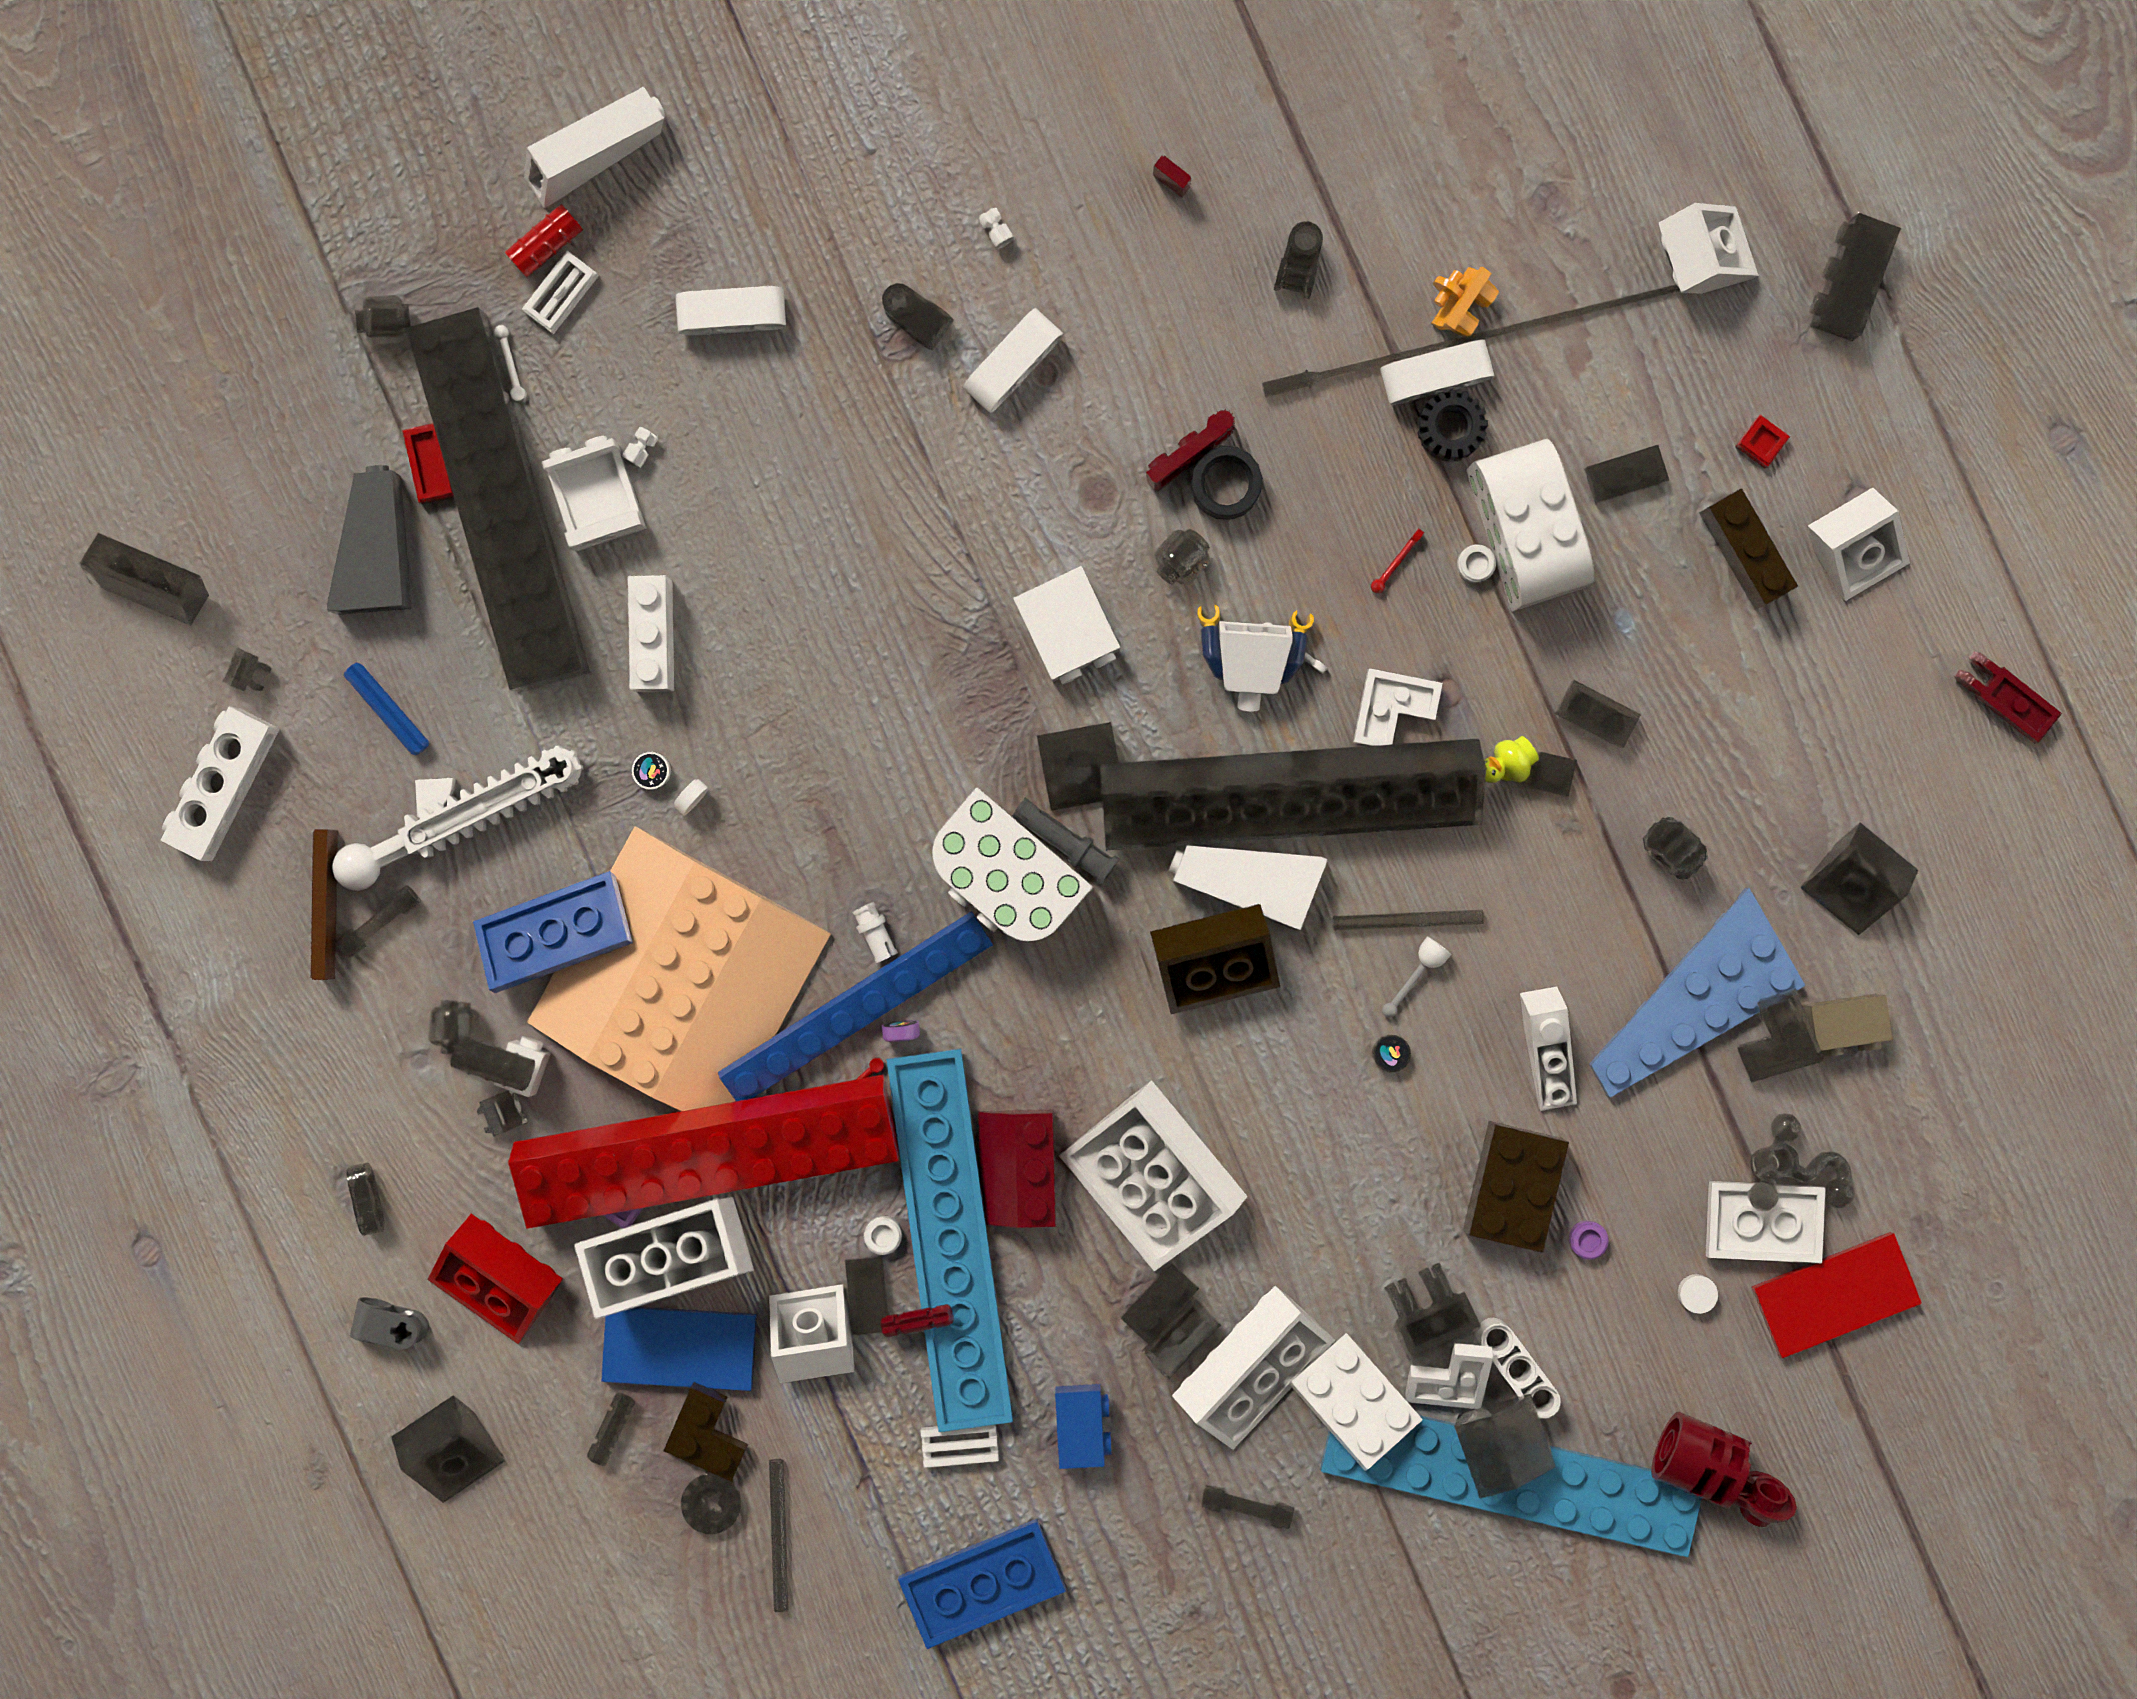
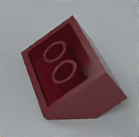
(1017, 1168)

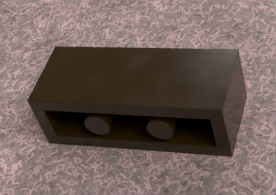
(1748, 549)

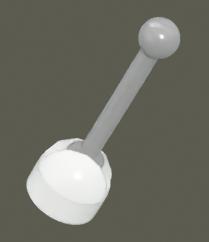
(1432, 956)

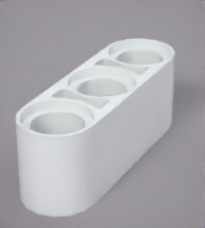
(730, 310)
(1013, 360)
(1437, 372)
(1510, 1350)

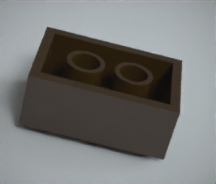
(1215, 958)
(1515, 1186)

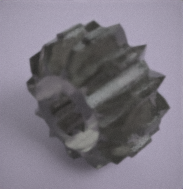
(1675, 848)

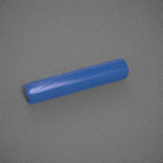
(386, 709)

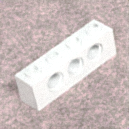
(238, 775)

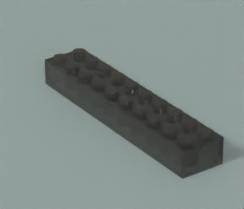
(498, 500)
(1293, 794)

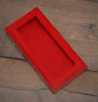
(427, 464)

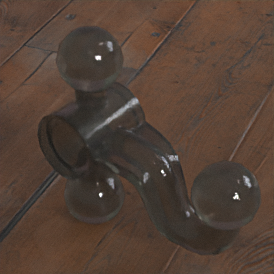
(1786, 1129)

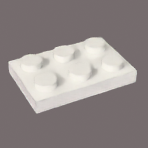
(1784, 1233)
(1355, 1402)

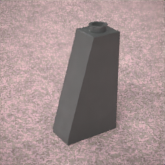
(372, 550)

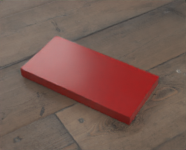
(1836, 1295)

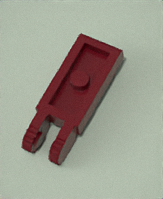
(1191, 449)
(2010, 698)

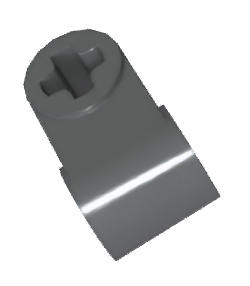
(381, 1323)

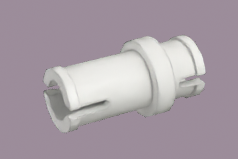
(874, 931)

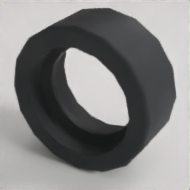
(1229, 454)

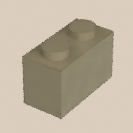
(1849, 1023)

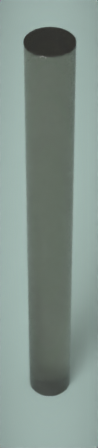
(1408, 920)
(778, 1535)

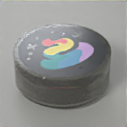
(1391, 1053)

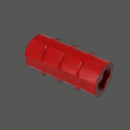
(544, 240)

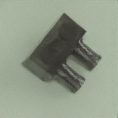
(1434, 1327)

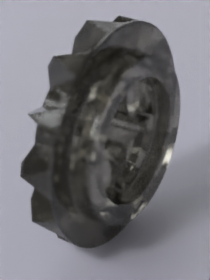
(714, 1520)

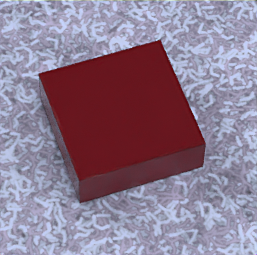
(1172, 176)

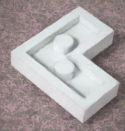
(1386, 697)
(1458, 1386)

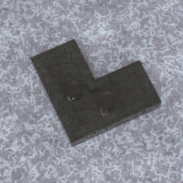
(1790, 1039)

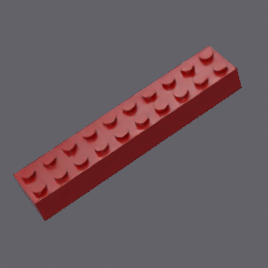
(704, 1151)

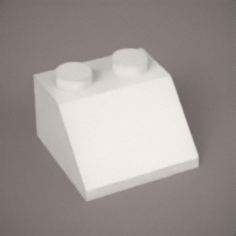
(1707, 248)
(1860, 543)
(810, 1334)

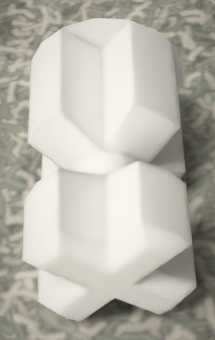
(1000, 234)
(636, 452)

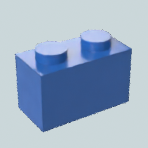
(1081, 1426)

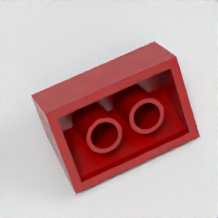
(494, 1278)

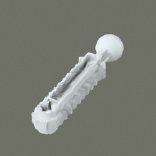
(359, 865)

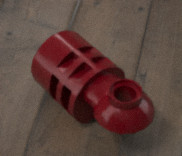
(1717, 1470)

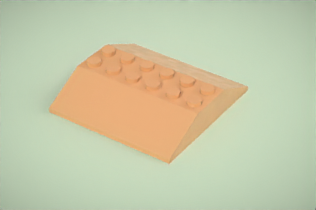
(694, 988)

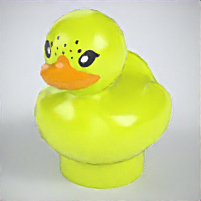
(1511, 761)

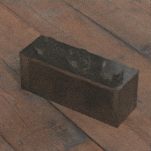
(1853, 276)
(144, 579)

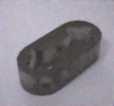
(365, 1199)

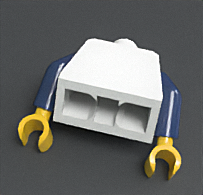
(1252, 655)

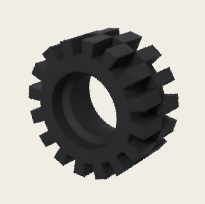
(1468, 409)

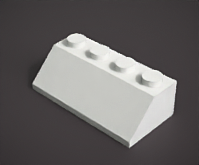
(1252, 1368)

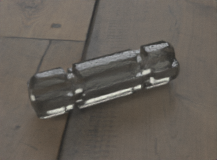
(611, 1429)

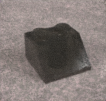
(1073, 764)
(1860, 879)
(1504, 1445)
(446, 1449)

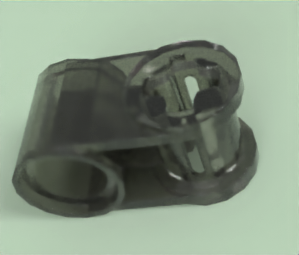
(1299, 266)
(920, 319)

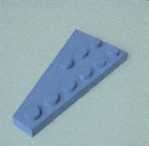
(1701, 996)

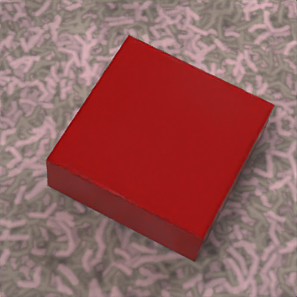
(1762, 441)

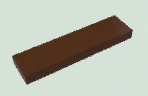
(323, 905)

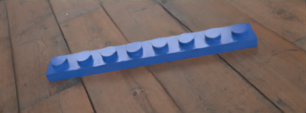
(855, 1008)

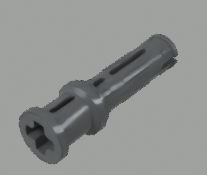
(1079, 850)

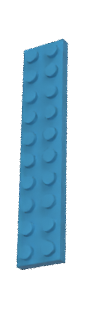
(950, 1238)
(1577, 1495)

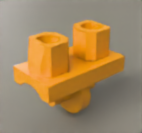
(1457, 296)

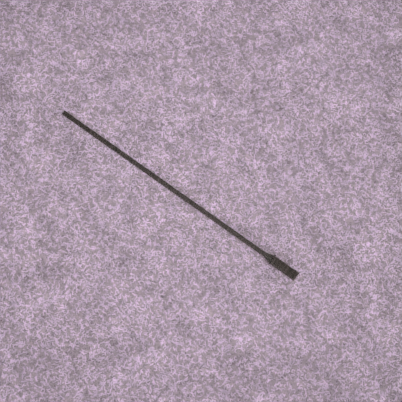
(1309, 378)

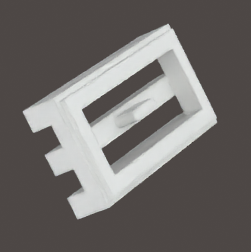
(571, 301)
(959, 1459)

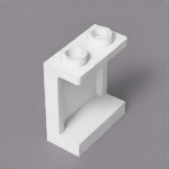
(594, 493)
(1067, 625)

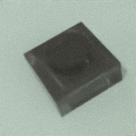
(1553, 774)

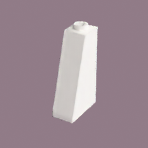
(591, 145)
(1246, 878)

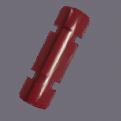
(917, 1320)

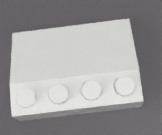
(1153, 1176)

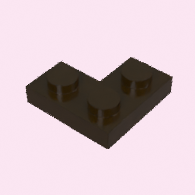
(698, 1441)

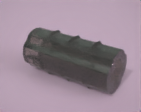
(492, 1063)

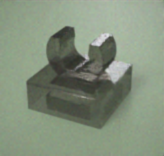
(242, 668)
(502, 1112)

